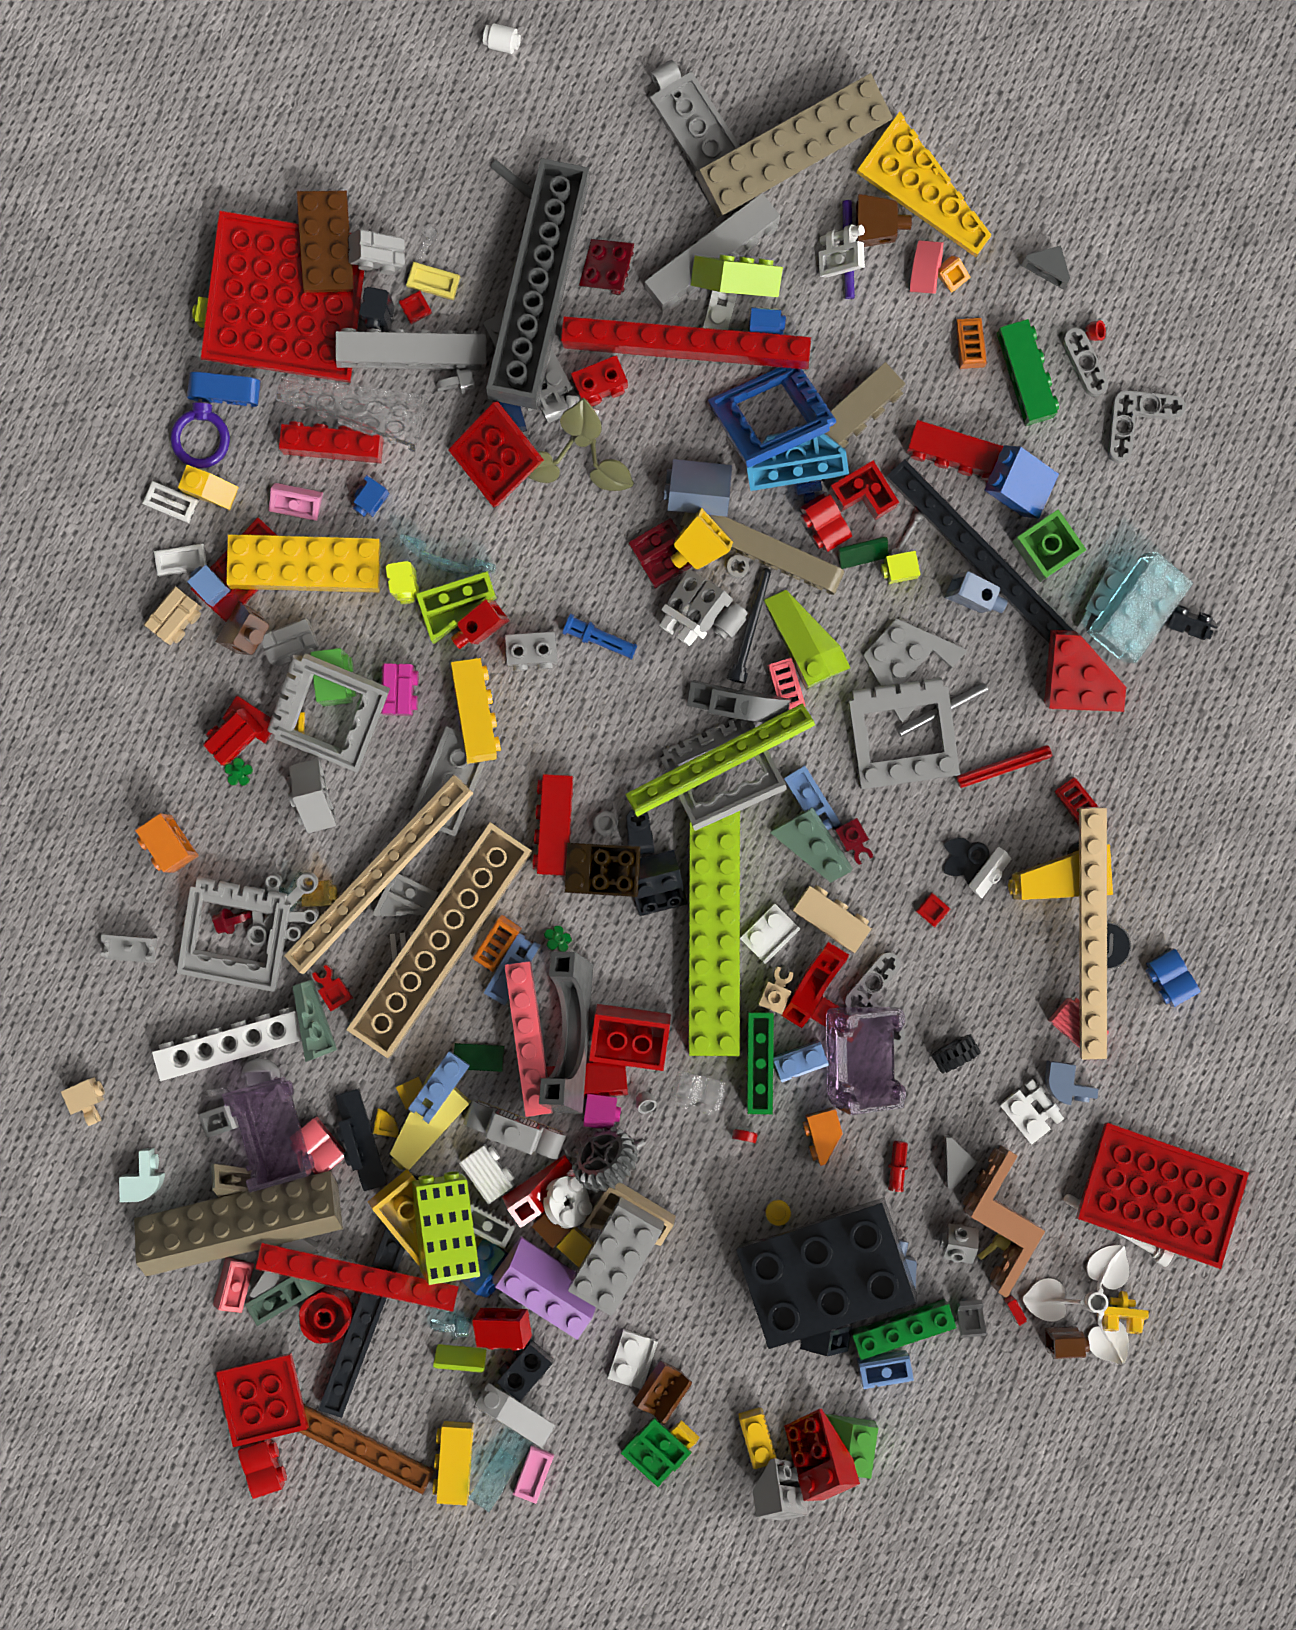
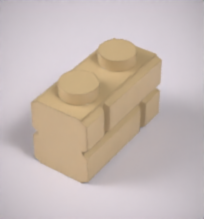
(173, 616)

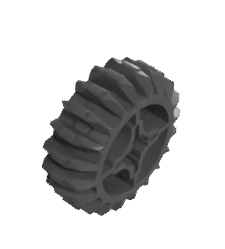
(619, 1154)

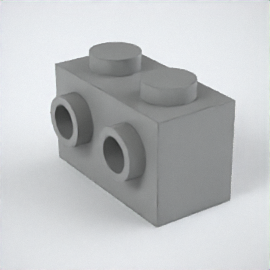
(531, 650)

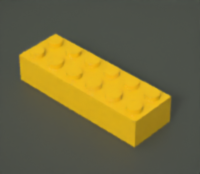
(303, 563)

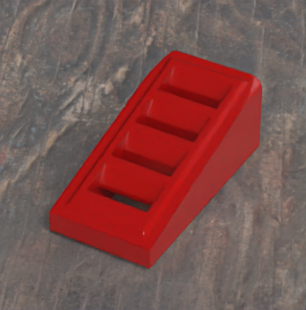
(1072, 809)

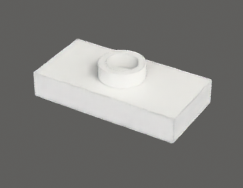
(990, 872)

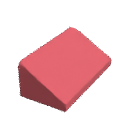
(233, 1285)

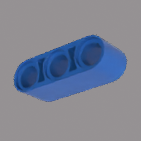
(220, 388)

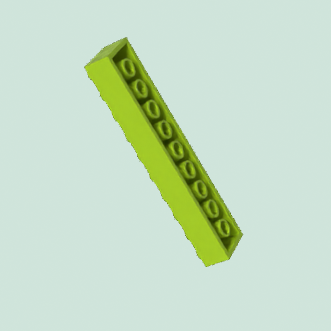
(714, 938)

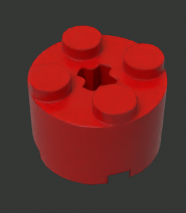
(333, 1328)

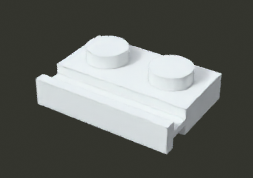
(769, 933)
(632, 1359)

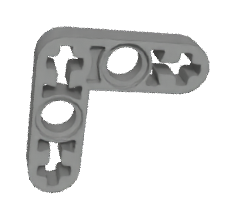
(1136, 409)
(868, 994)

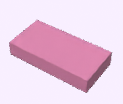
(533, 1474)

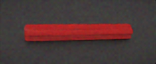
(1004, 766)

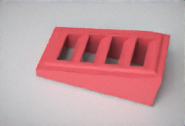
(795, 683)

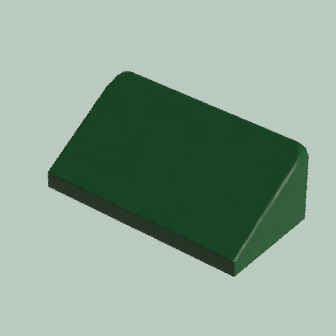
(863, 552)
(481, 1056)

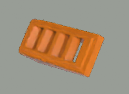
(971, 362)
(508, 925)

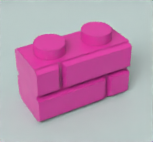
(401, 681)

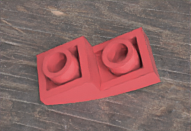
(925, 266)

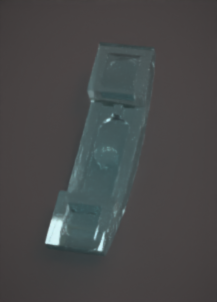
(417, 548)
(499, 1470)

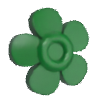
(239, 772)
(557, 939)

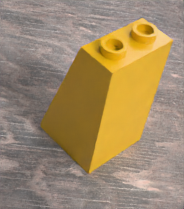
(1053, 879)

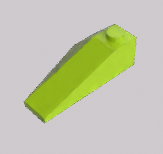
(807, 642)

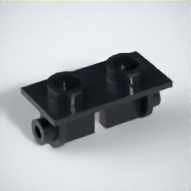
(1199, 624)

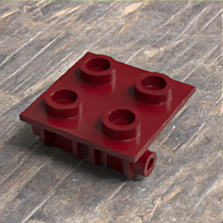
(607, 265)

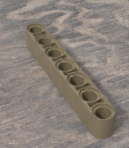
(777, 554)

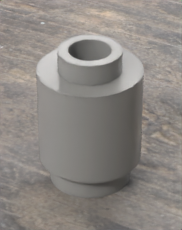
(729, 620)

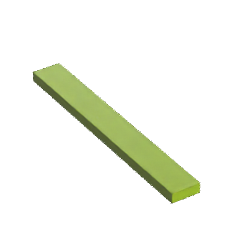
(720, 759)

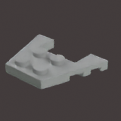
(902, 651)

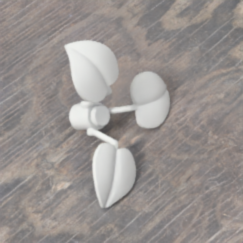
(1109, 1268)

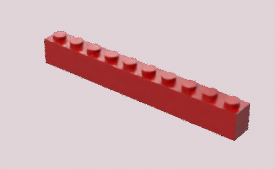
(686, 342)

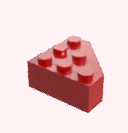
(1080, 677)

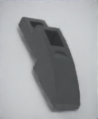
(736, 703)

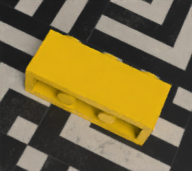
(453, 1463)

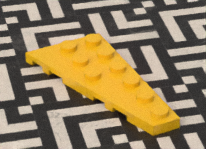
(916, 180)

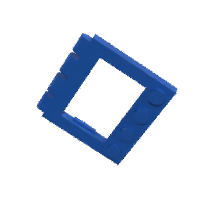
(741, 433)

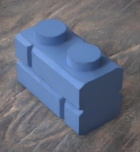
(800, 1060)
(885, 1369)

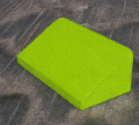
(460, 1358)

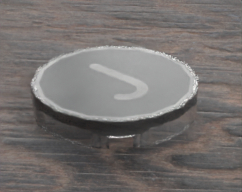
(1118, 945)

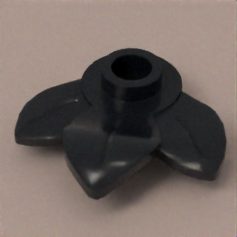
(962, 860)

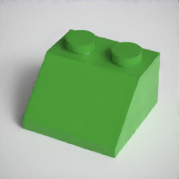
(859, 1439)

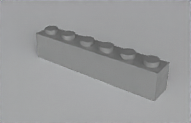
(729, 238)
(410, 350)

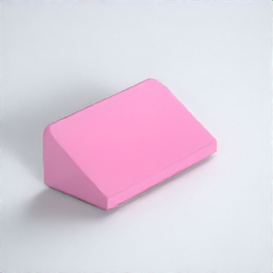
(295, 501)

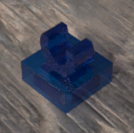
(808, 489)

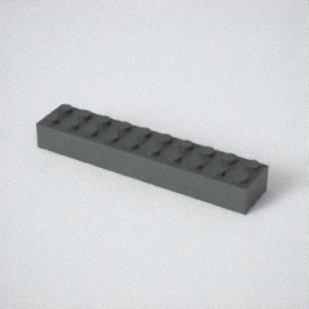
(538, 284)

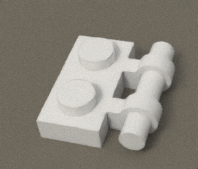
(841, 258)
(1026, 1117)

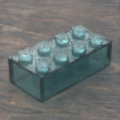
(1140, 607)

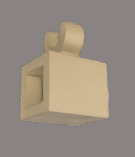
(774, 994)
(83, 1098)

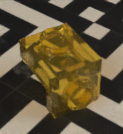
(321, 896)

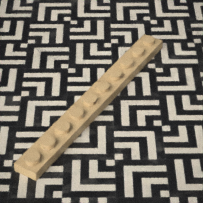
(378, 874)
(1093, 932)

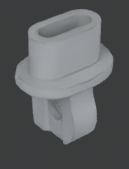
(462, 380)

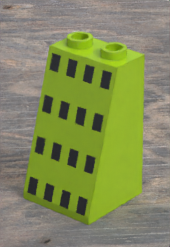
(444, 1228)

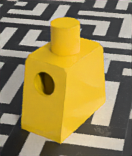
(700, 542)

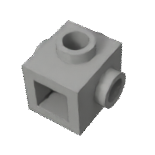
(959, 1243)

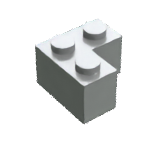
(311, 796)

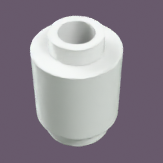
(501, 38)

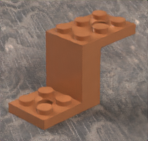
(1003, 1220)

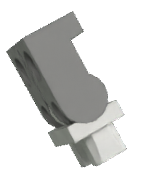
(694, 607)

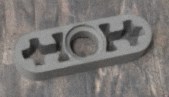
(1089, 352)

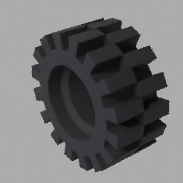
(956, 1053)

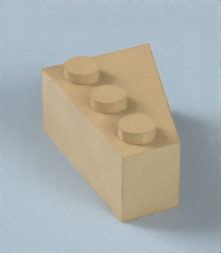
(608, 1200)

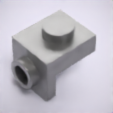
(971, 1317)

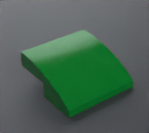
(655, 1452)

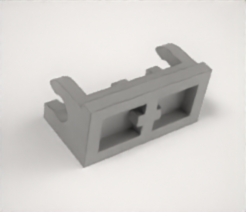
(129, 948)

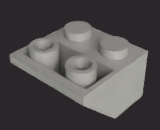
(779, 1493)

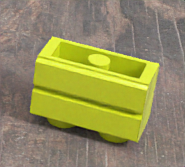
(402, 581)

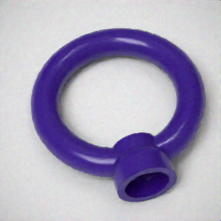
(201, 412)

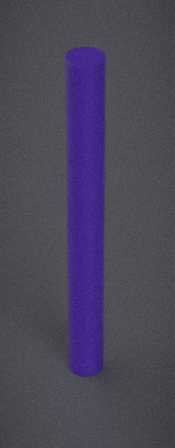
(848, 276)

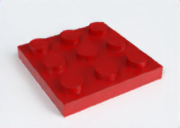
(495, 454)
(262, 1400)

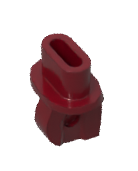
(226, 920)

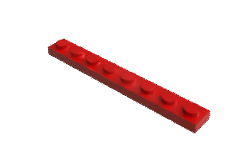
(355, 1277)

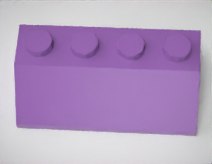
(543, 1286)

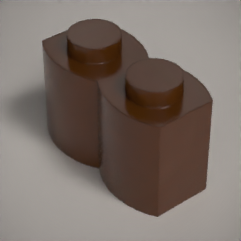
(1066, 1342)

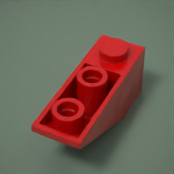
(527, 1199)

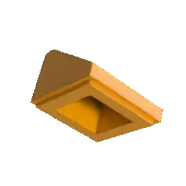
(953, 273)

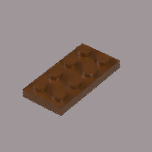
(324, 241)

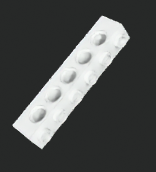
(169, 1066)

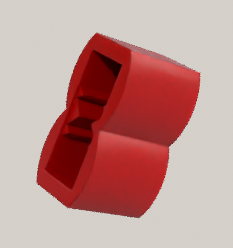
(826, 522)
(262, 1467)

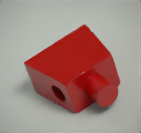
(488, 618)

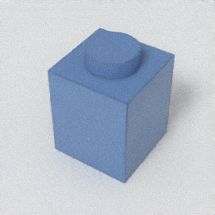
(208, 585)

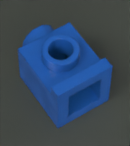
(369, 497)

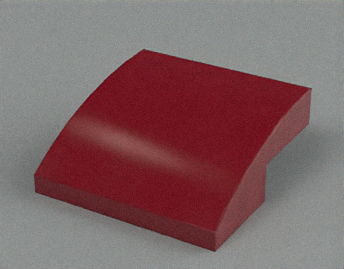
(655, 551)

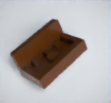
(662, 1391)

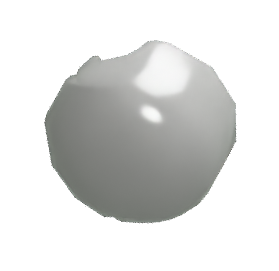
(254, 1067)

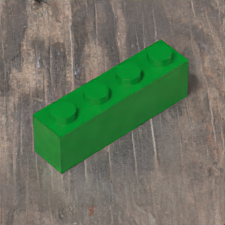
(1027, 372)
(760, 1062)

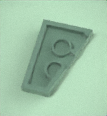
(813, 844)
(313, 1025)

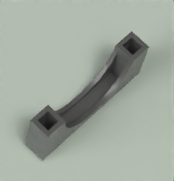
(565, 1086)

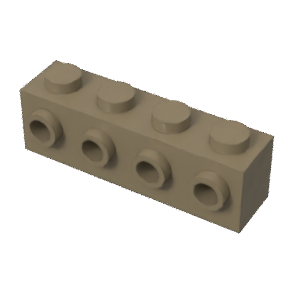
(865, 403)

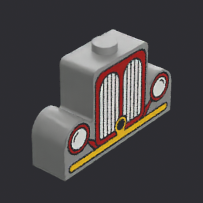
(514, 1130)

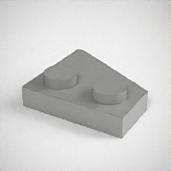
(405, 898)

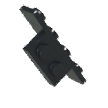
(359, 1140)

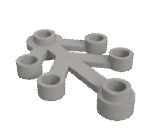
(294, 916)

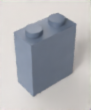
(698, 486)

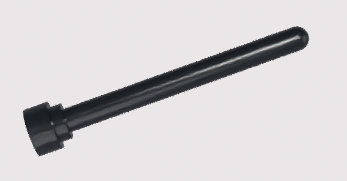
(738, 671)

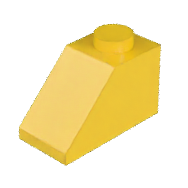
(207, 487)

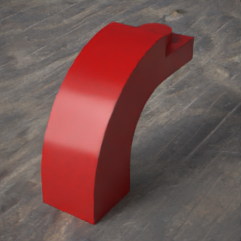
(813, 984)

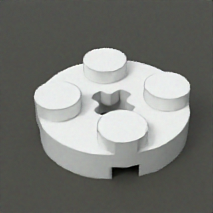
(579, 1201)

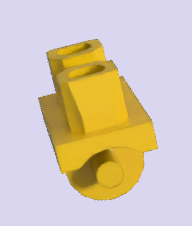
(1133, 1317)

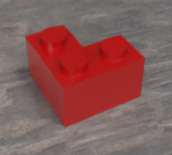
(865, 485)

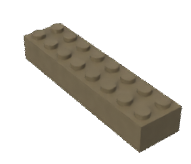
(793, 145)
(237, 1224)

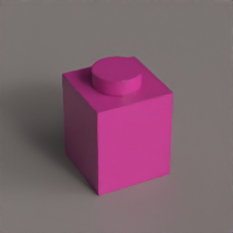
(601, 1112)

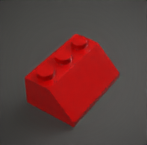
(630, 1037)

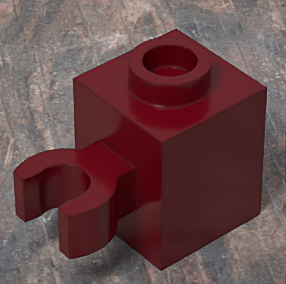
(851, 838)

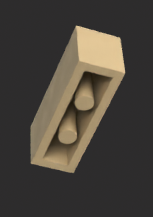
(832, 918)

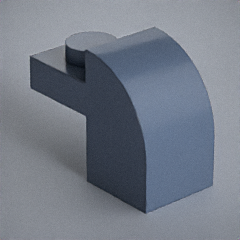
(1061, 1086)

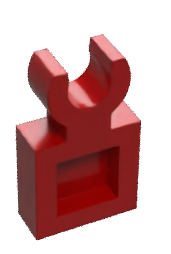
(334, 991)

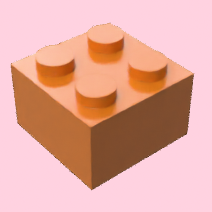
(166, 843)

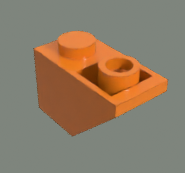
(825, 1133)

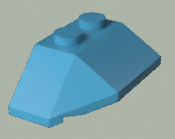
(807, 462)

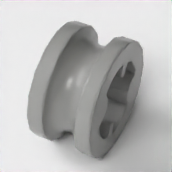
(740, 559)

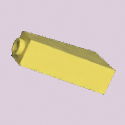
(419, 1135)

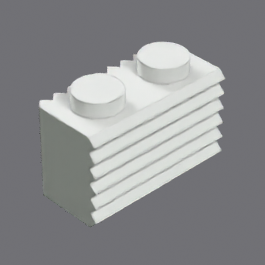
(487, 1173)

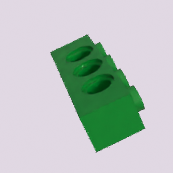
(903, 1329)

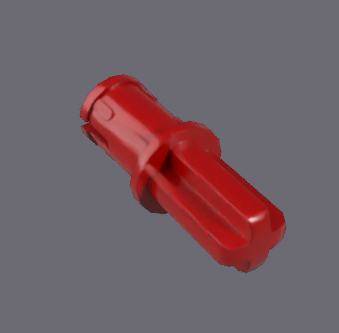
(898, 1166)

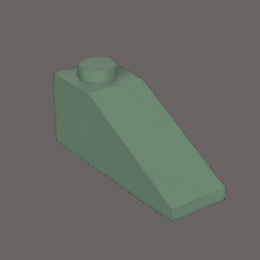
(280, 1298)

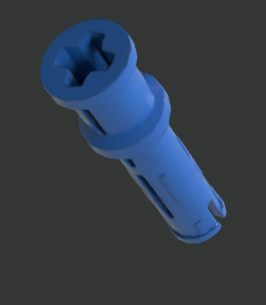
(588, 632)

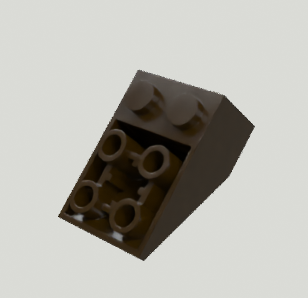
(602, 869)

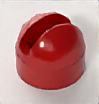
(1096, 330)

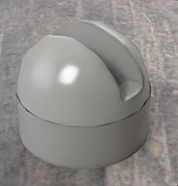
(645, 1102)

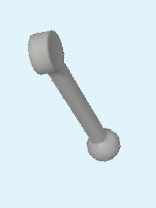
(917, 518)

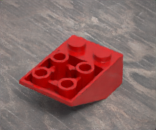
(820, 1457)

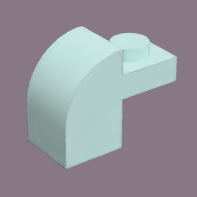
(146, 1183)

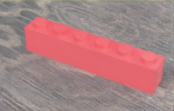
(527, 1035)

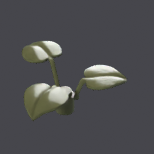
(584, 426)

